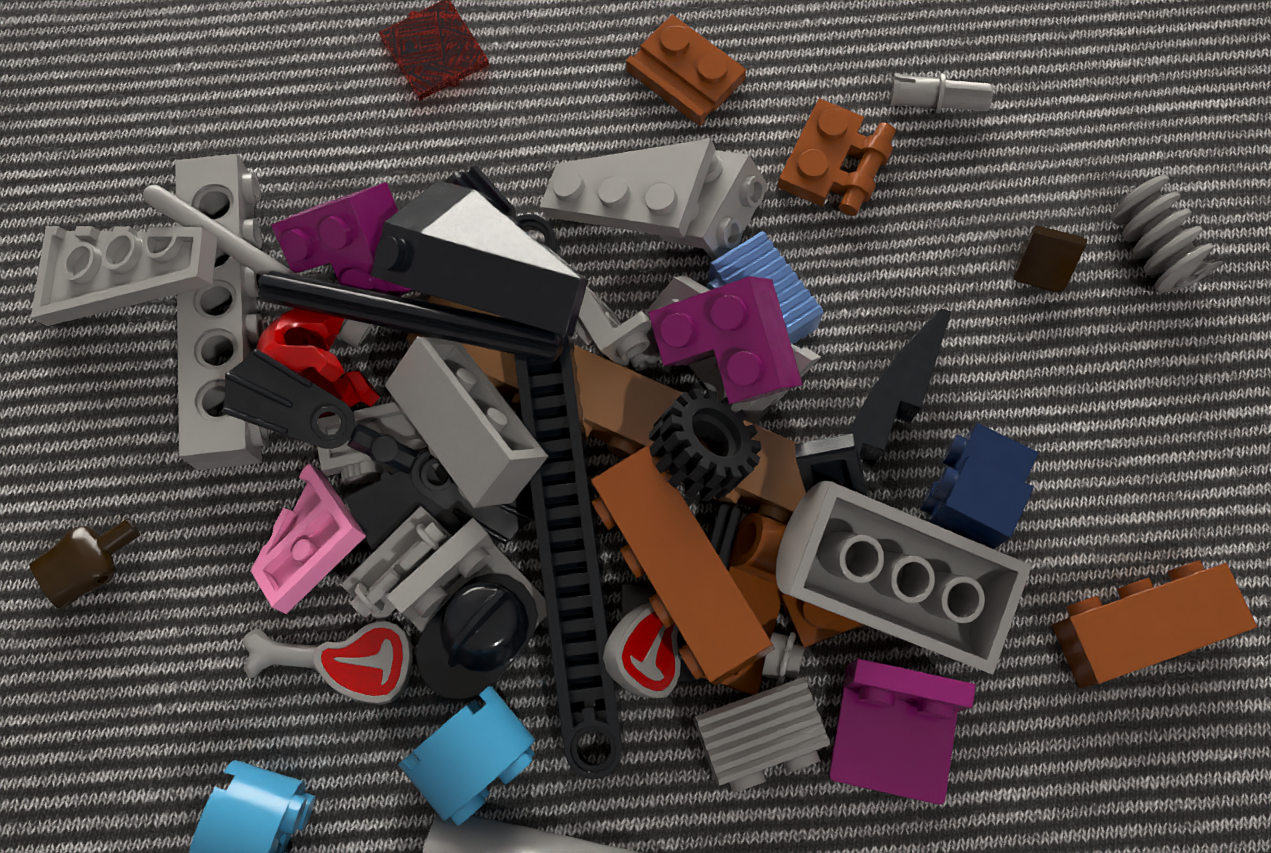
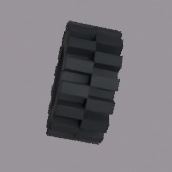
(689, 460)

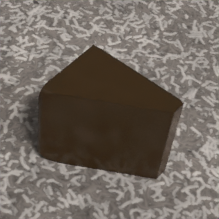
(1048, 258)

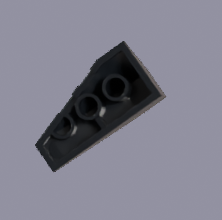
(472, 254)

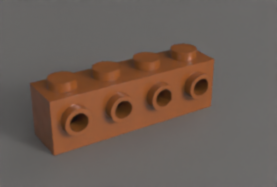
(682, 566)

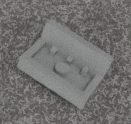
(724, 204)
(626, 344)

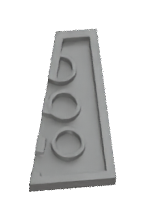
(109, 270)

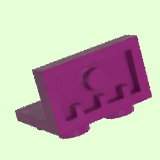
(897, 730)

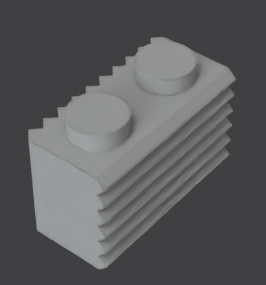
(762, 733)

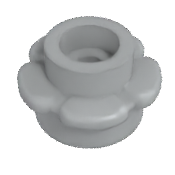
(784, 660)

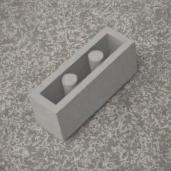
(465, 422)

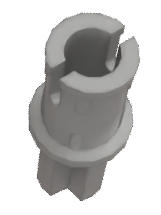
(940, 93)

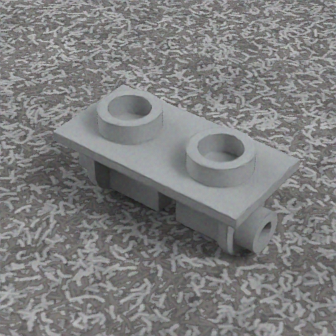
(393, 562)

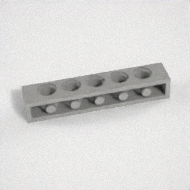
(205, 439)

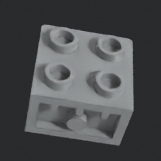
(455, 563)

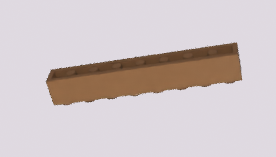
(622, 411)

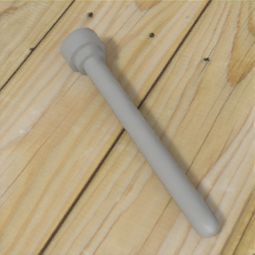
(236, 247)

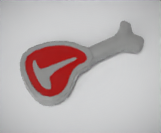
(643, 654)
(366, 667)

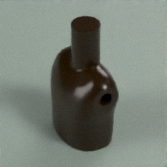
(80, 562)

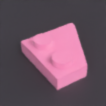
(306, 543)

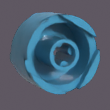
(468, 756)
(253, 813)

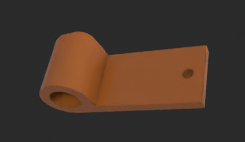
(754, 572)

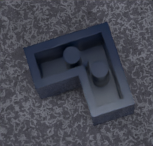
(982, 487)

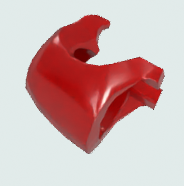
(304, 344)

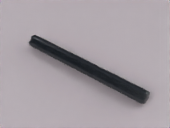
(411, 316)

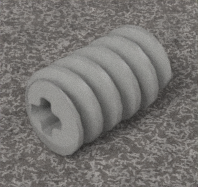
(1162, 236)

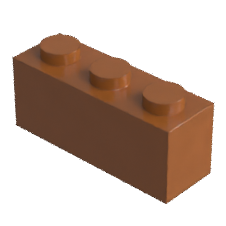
(1152, 622)

